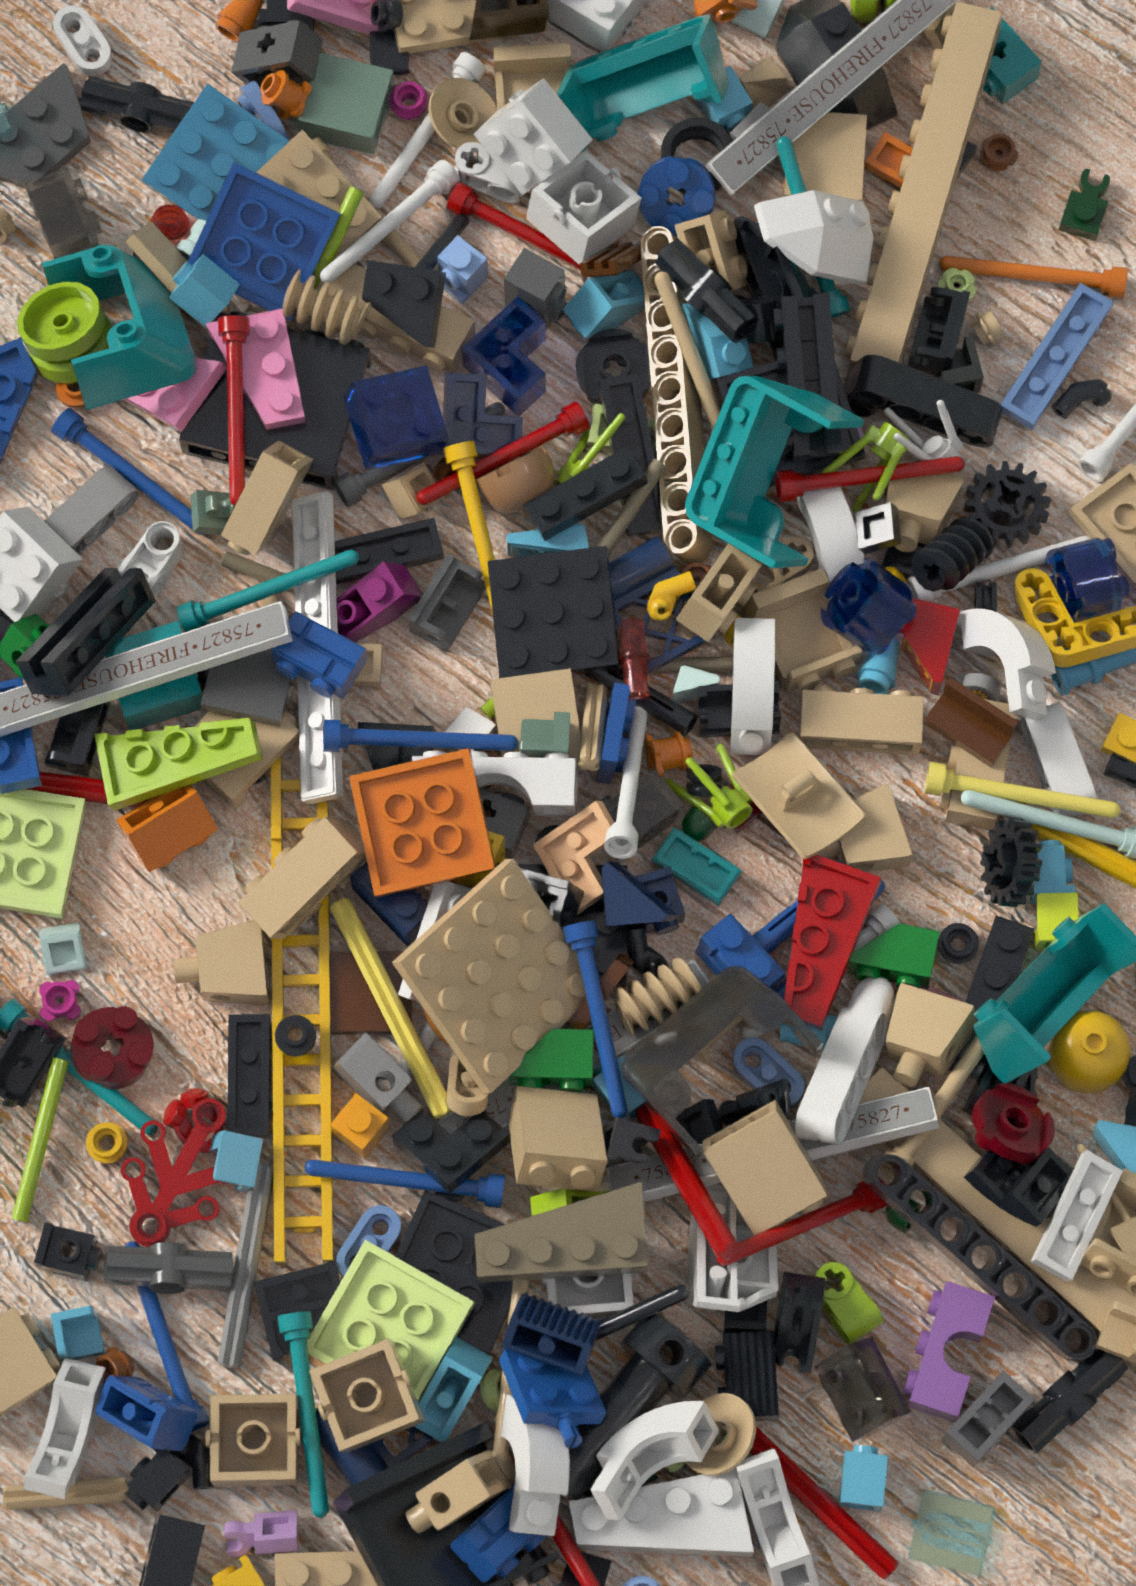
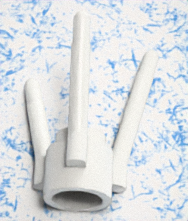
(936, 446)

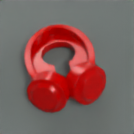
(176, 1117)

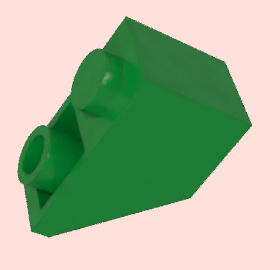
(898, 955)
(559, 1060)

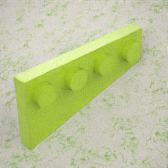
(160, 761)

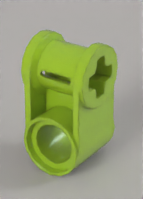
(851, 1309)

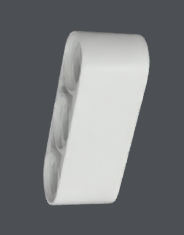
(1057, 755)

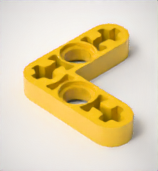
(1072, 635)

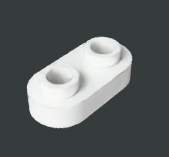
(85, 42)

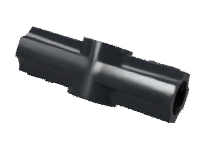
(135, 106)
(706, 291)
(1068, 1399)

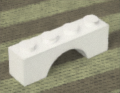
(545, 782)

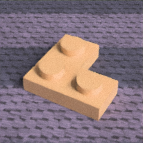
(569, 851)

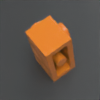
(167, 826)

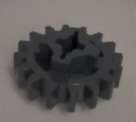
(1014, 489)
(1011, 862)

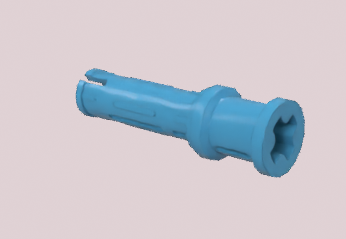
(1091, 671)

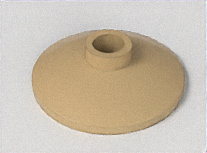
(463, 100)
(737, 1422)

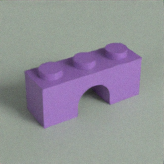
(957, 1314)

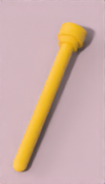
(461, 458)

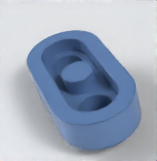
(252, 102)
(772, 1068)
(364, 1231)

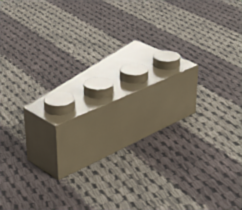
(571, 1241)

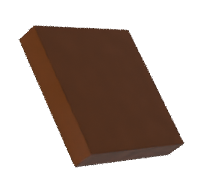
(351, 1000)

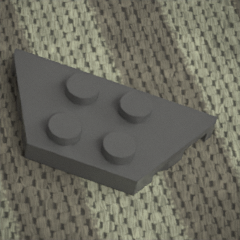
(45, 130)

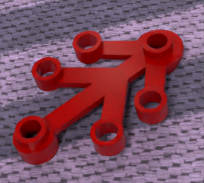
(173, 1179)

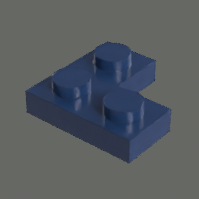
(466, 416)

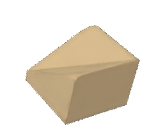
(764, 82)
(404, 488)

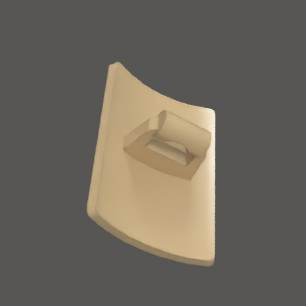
(800, 796)

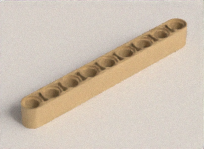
(672, 413)

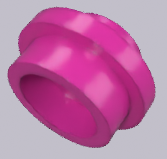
(405, 91)

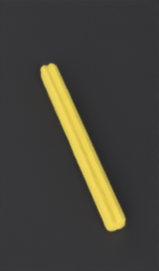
(391, 1006)

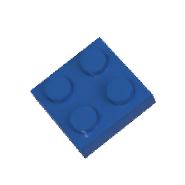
(617, 722)

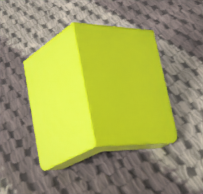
(1051, 911)

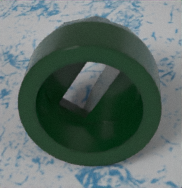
(697, 825)
(899, 1222)

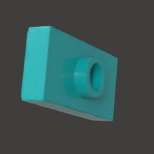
(696, 866)

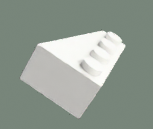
(670, 1517)

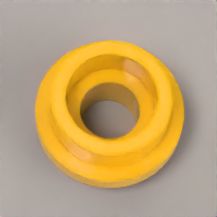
(103, 1131)

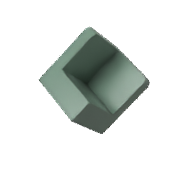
(545, 736)

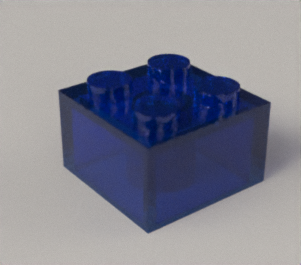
(396, 417)

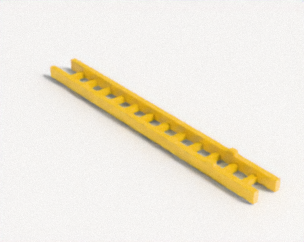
(300, 1224)

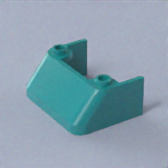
(645, 76)
(142, 351)
(743, 458)
(1052, 991)

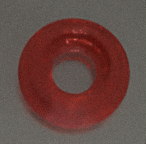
(171, 221)

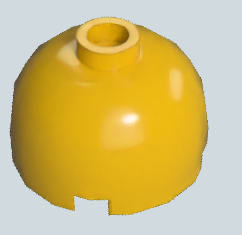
(1090, 1052)

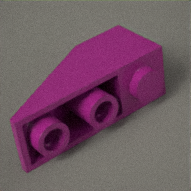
(376, 601)

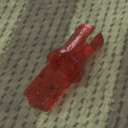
(634, 657)

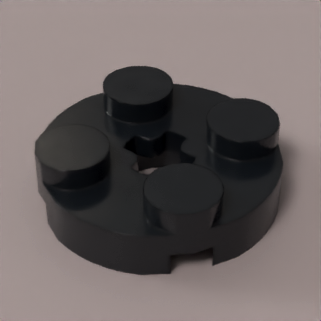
(606, 347)

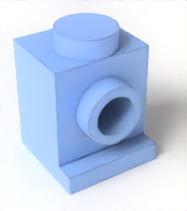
(464, 269)

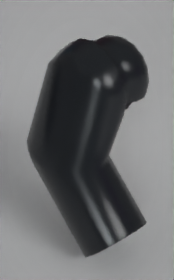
(1079, 392)
(644, 956)
(197, 1457)

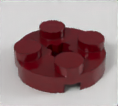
(102, 1067)
(998, 1135)

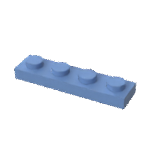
(1056, 356)

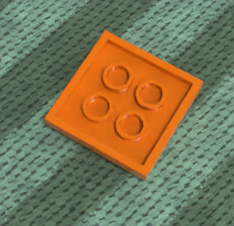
(422, 822)

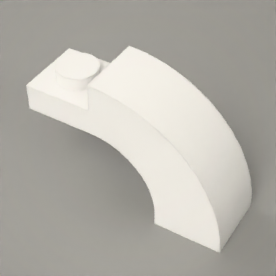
(831, 529)
(1022, 652)
(752, 686)
(66, 1429)
(645, 1446)
(540, 1472)
(774, 1521)

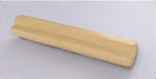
(593, 727)
(81, 1493)

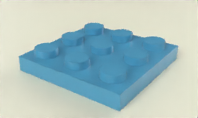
(204, 148)

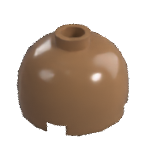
(518, 482)

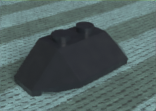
(813, 35)
(769, 269)

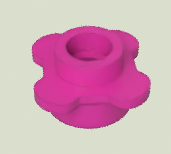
(52, 991)

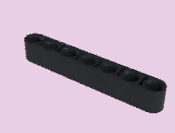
(999, 1261)

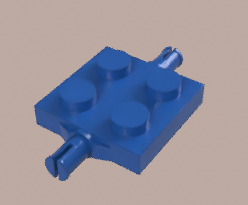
(552, 1395)

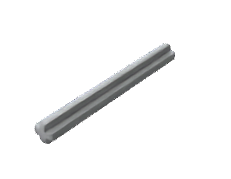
(245, 1269)

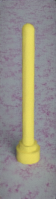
(941, 779)

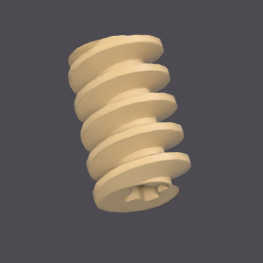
(324, 308)
(655, 995)

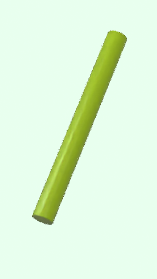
(40, 1140)

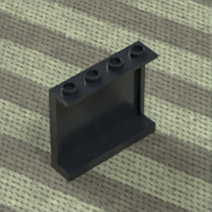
(323, 376)
(398, 1554)

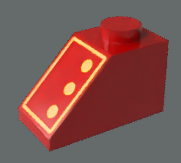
(929, 641)

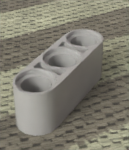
(93, 508)

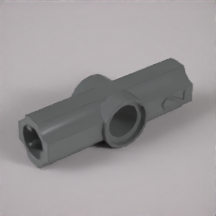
(168, 1268)

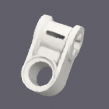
(486, 174)
(155, 563)

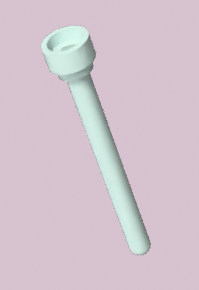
(1124, 840)

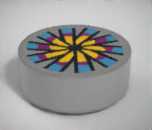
(982, 685)

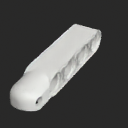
(846, 1063)

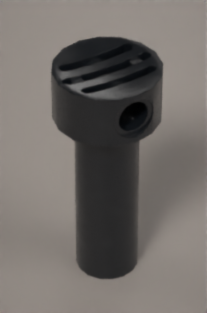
(636, 1391)

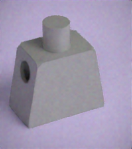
(367, 1062)

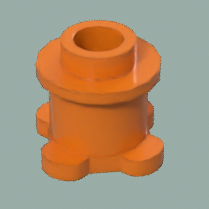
(285, 94)
(667, 752)

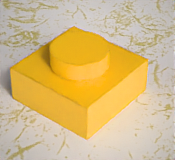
(1122, 738)

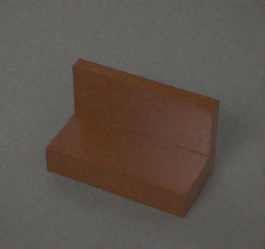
(971, 722)

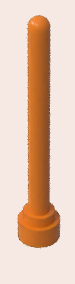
(1109, 281)

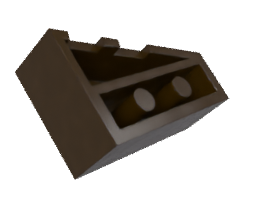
(508, 18)

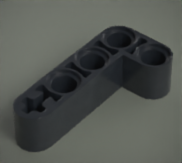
(912, 395)

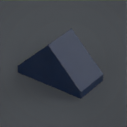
(629, 900)

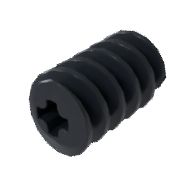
(952, 554)

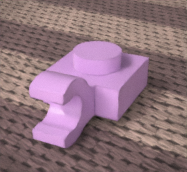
(268, 1534)

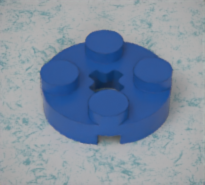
(677, 174)

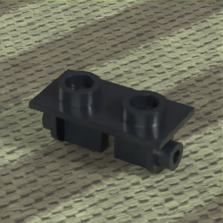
(748, 1102)

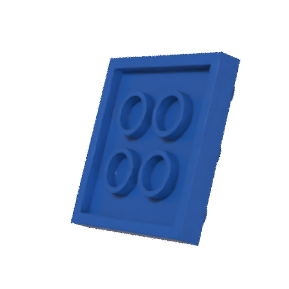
(264, 235)

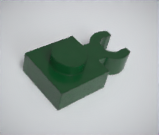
(1085, 209)

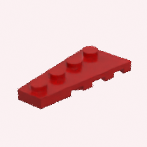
(826, 929)

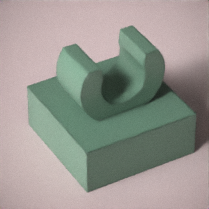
(210, 511)

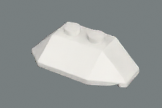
(820, 233)
(734, 1285)

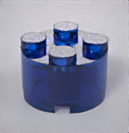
(1088, 578)
(868, 605)

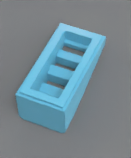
(532, 543)

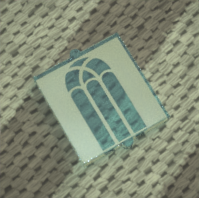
(951, 1532)

